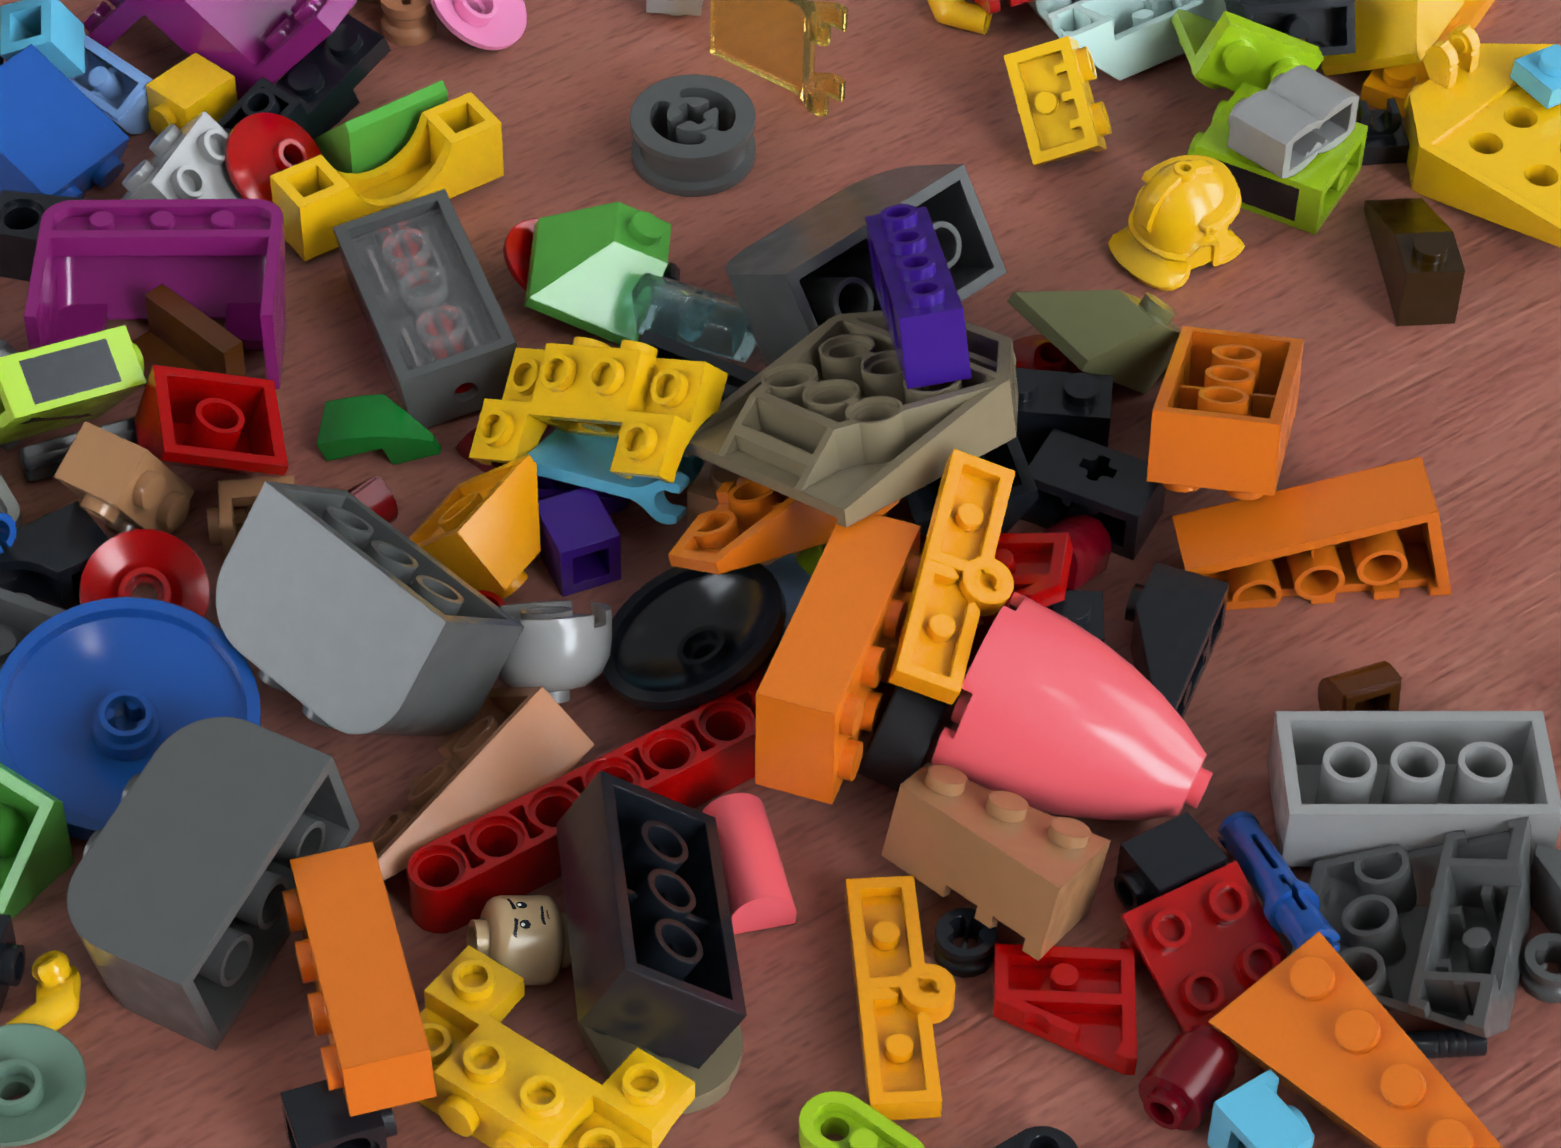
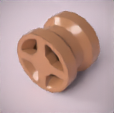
(407, 21)

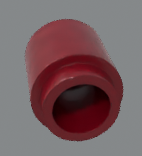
(1188, 1078)

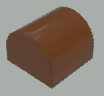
(1361, 689)

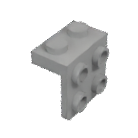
(185, 165)

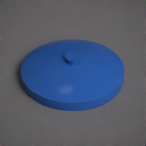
(102, 692)

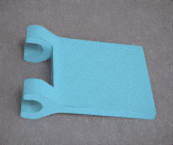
(587, 463)

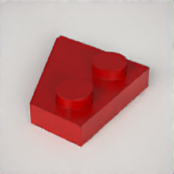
(1071, 999)

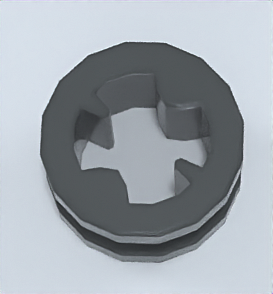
(1533, 973)

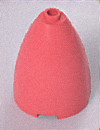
(1069, 724)

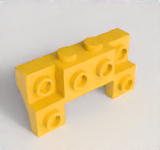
(604, 393)
(520, 1094)

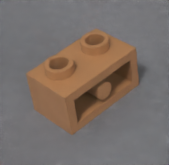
(123, 483)

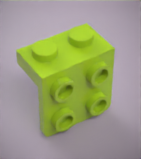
(1239, 50)

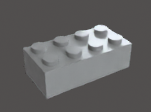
(1407, 779)

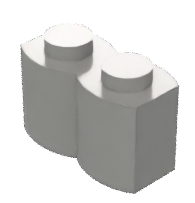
(1292, 121)

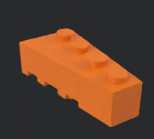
(1322, 539)
(359, 980)
(1347, 1055)

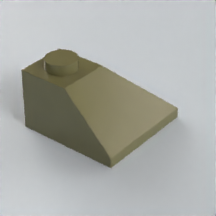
(1105, 331)

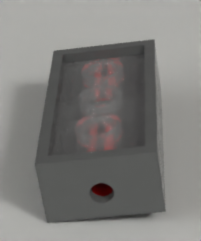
(428, 307)

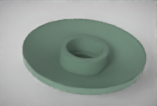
(49, 1076)

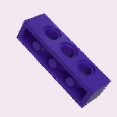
(917, 296)

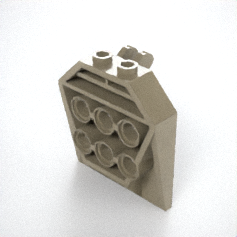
(843, 427)

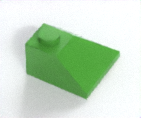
(591, 262)

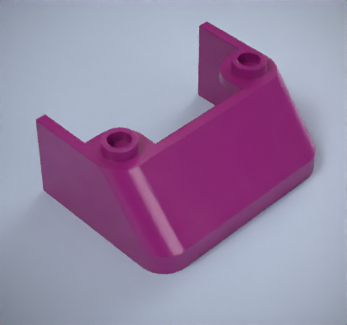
(106, 254)

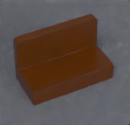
(186, 337)

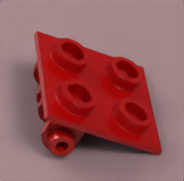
(1203, 944)

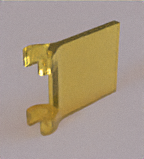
(779, 43)

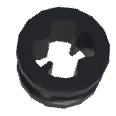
(964, 961)

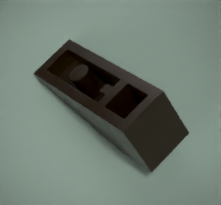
(1416, 260)

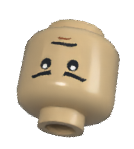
(523, 935)

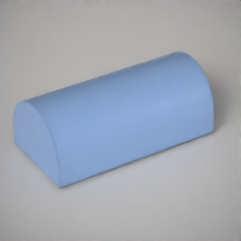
(115, 87)

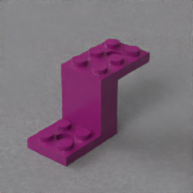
(237, 35)

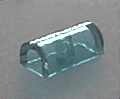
(692, 316)

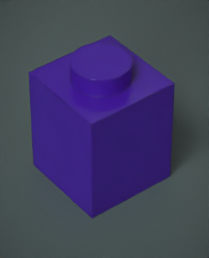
(578, 541)

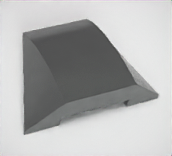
(1435, 925)

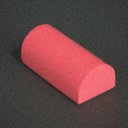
(751, 864)

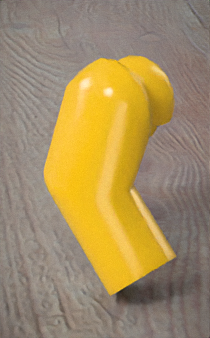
(961, 15)
(55, 993)

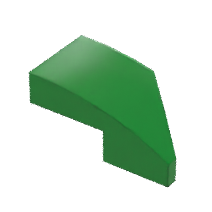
(370, 424)

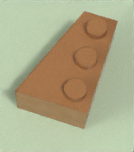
(997, 853)

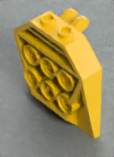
(1484, 138)

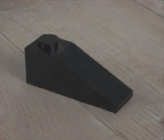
(1175, 629)

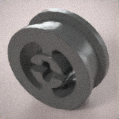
(693, 135)

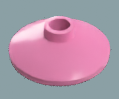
(483, 22)

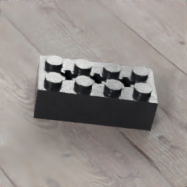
(649, 921)

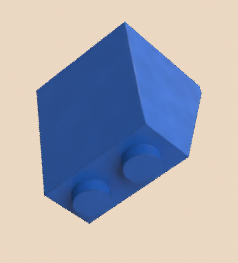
(53, 132)

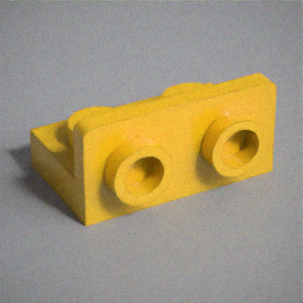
(1057, 100)

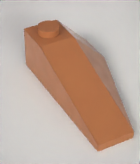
(501, 754)

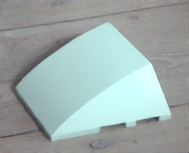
(1123, 33)

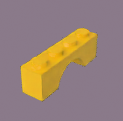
(451, 150)

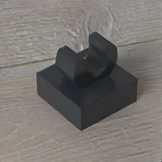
(1385, 135)

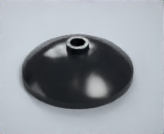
(694, 636)

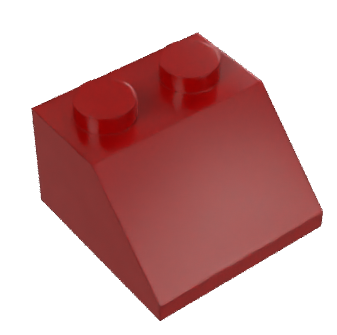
(212, 422)

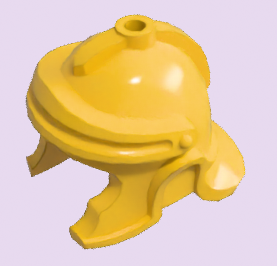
(1180, 222)

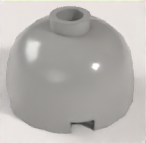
(558, 646)

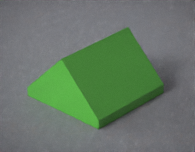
(378, 134)
(32, 841)

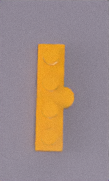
(955, 578)
(896, 997)

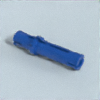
(1288, 903)

